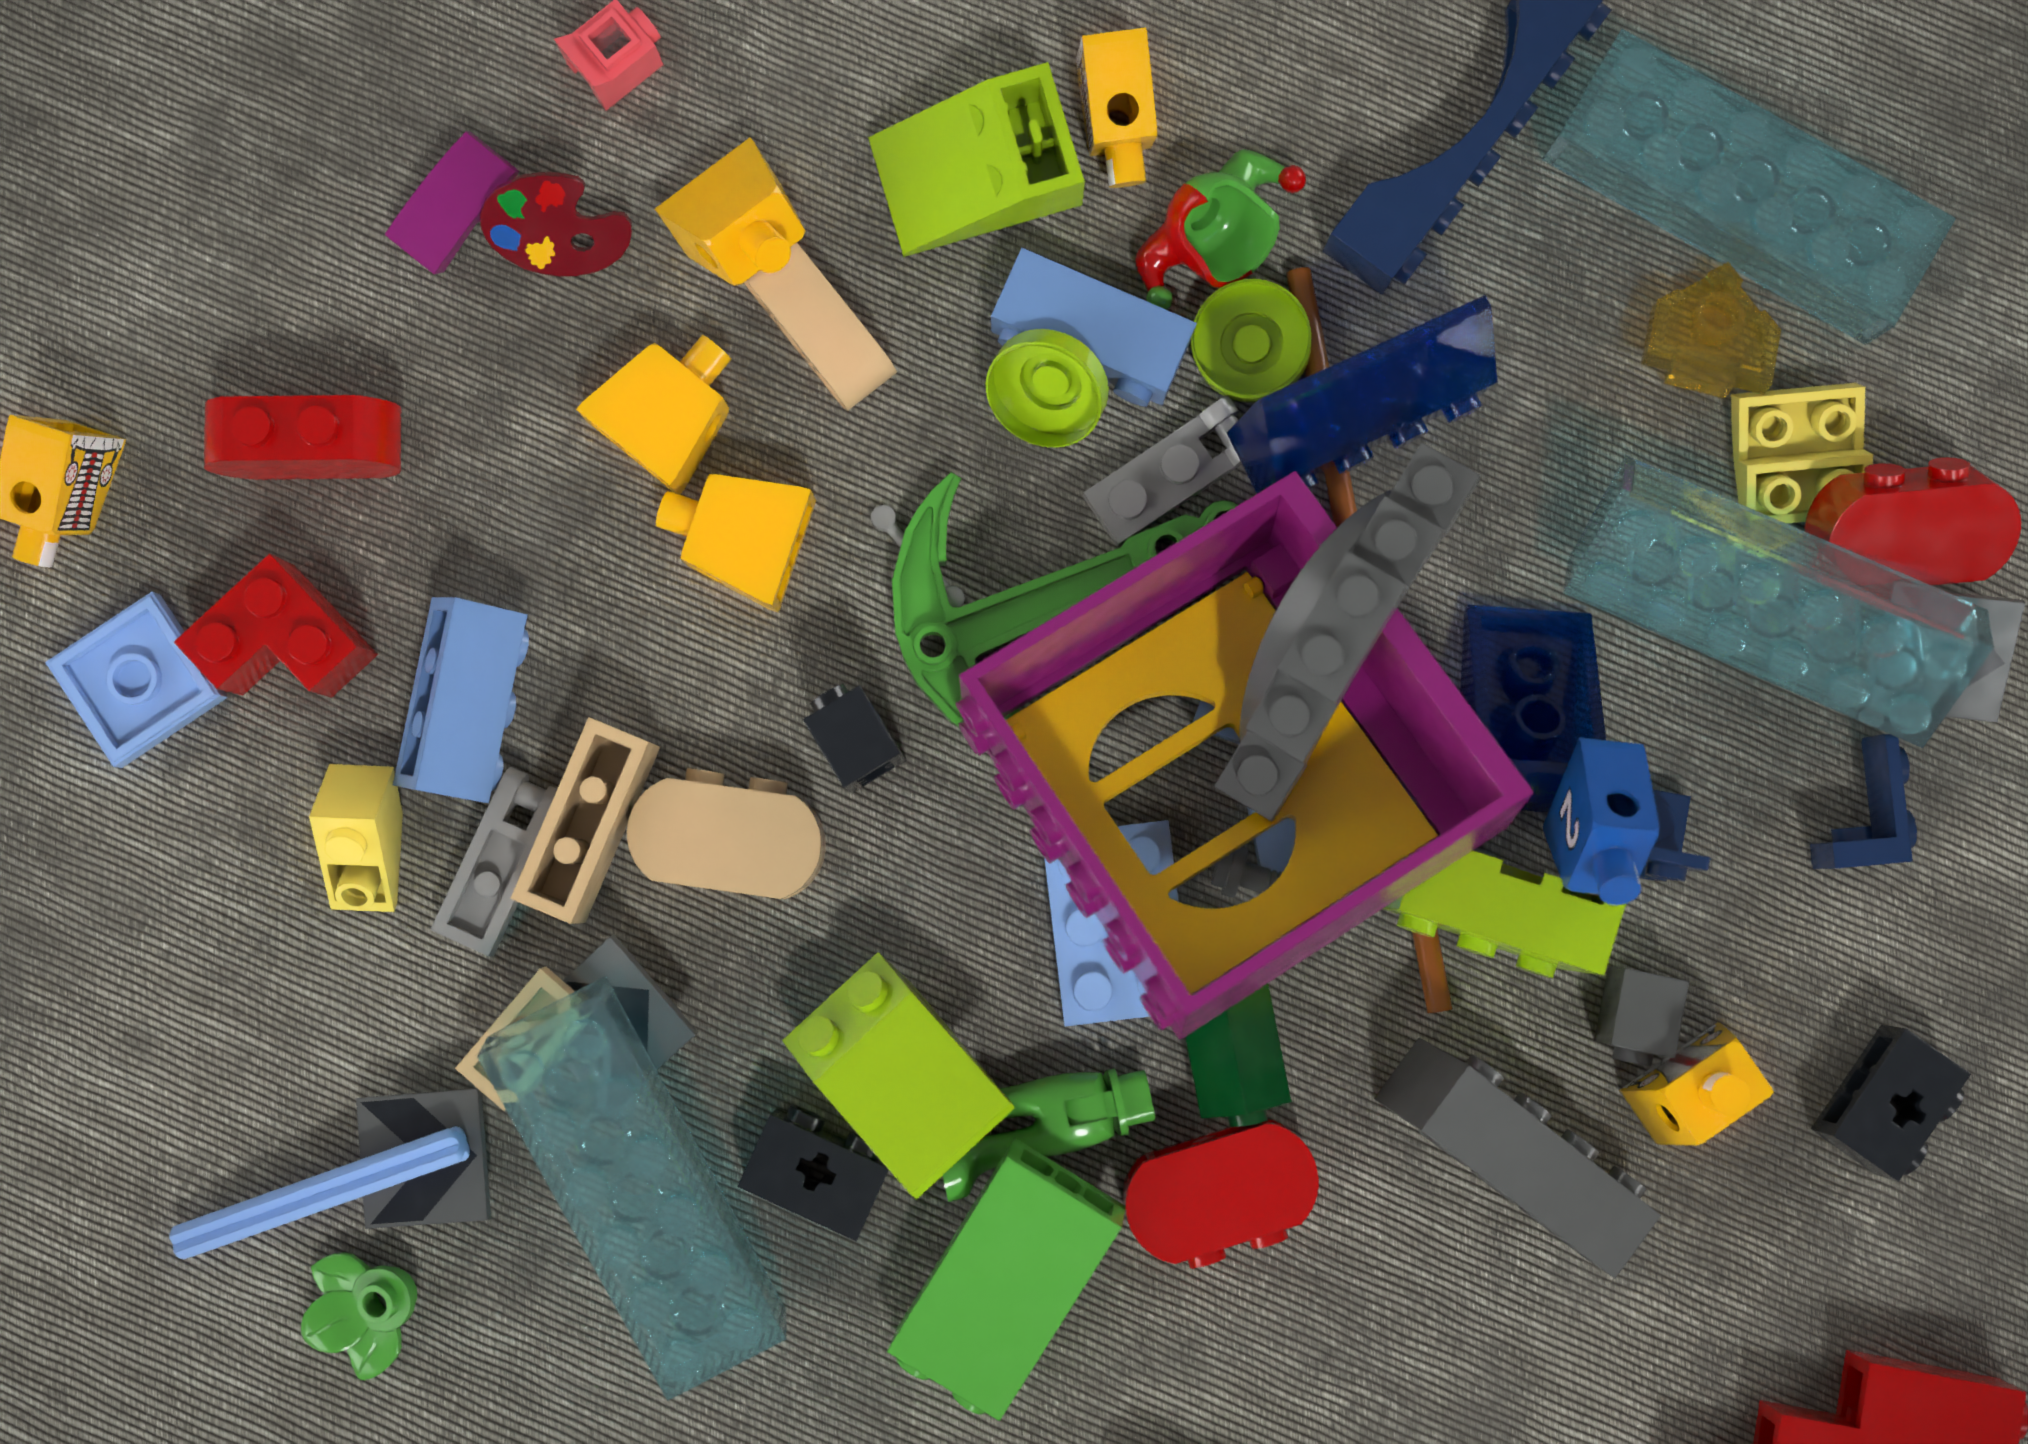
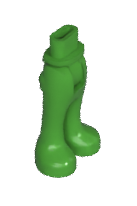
(1069, 1116)

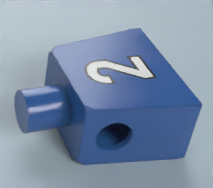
(1603, 820)

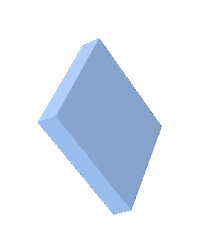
(134, 680)

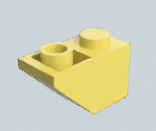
(359, 836)

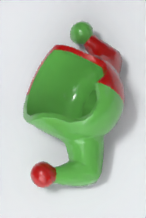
(1217, 225)

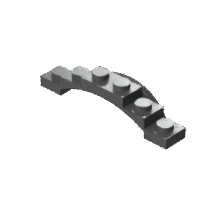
(1333, 622)

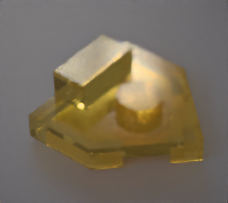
(1712, 337)

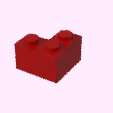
(273, 619)

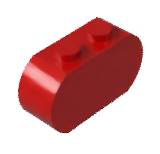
(302, 437)
(1922, 521)
(1220, 1192)

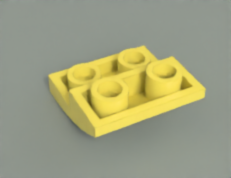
(1795, 445)

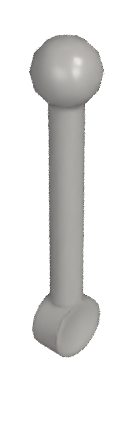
(884, 519)

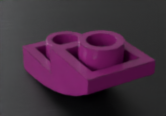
(449, 202)

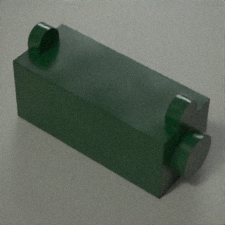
(1239, 1062)

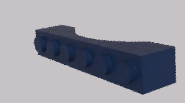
(1394, 215)

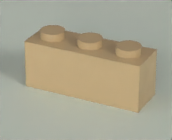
(585, 822)

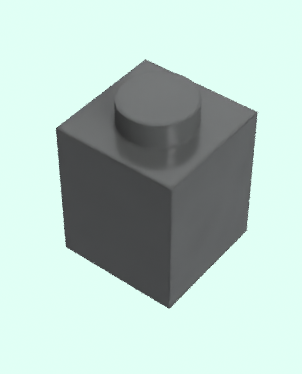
(1641, 1015)

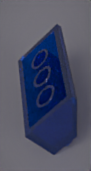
(1370, 399)

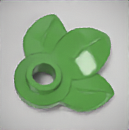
(352, 1316)

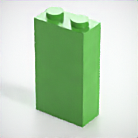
(1006, 1280)

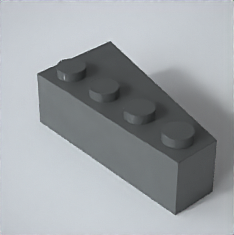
(1520, 1156)

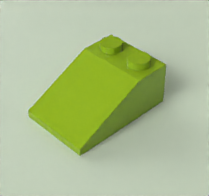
(898, 1074)

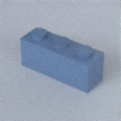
(1129, 336)
(461, 699)

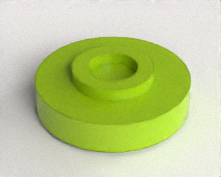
(1251, 339)
(1047, 385)

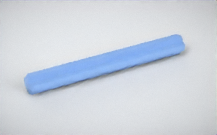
(320, 1192)

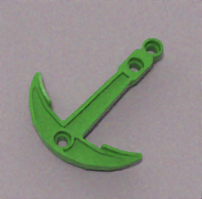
(1002, 618)

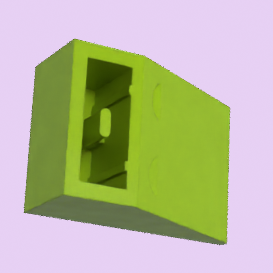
(979, 161)

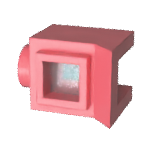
(613, 52)

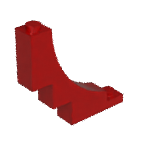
(1902, 1404)

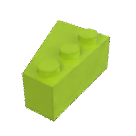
(1513, 912)

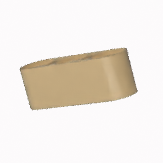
(822, 329)

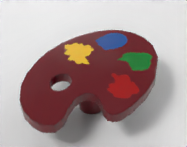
(537, 217)

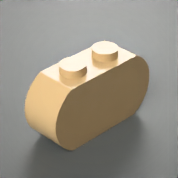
(726, 836)

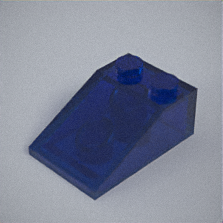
(1533, 688)

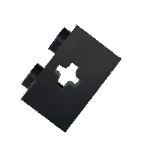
(852, 737)
(1864, 1122)
(782, 1178)

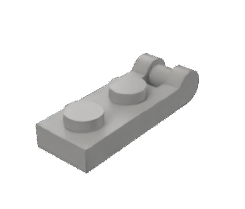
(1164, 475)
(480, 894)

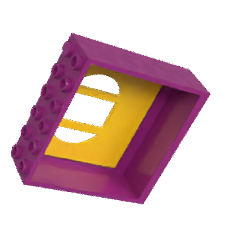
(1379, 788)

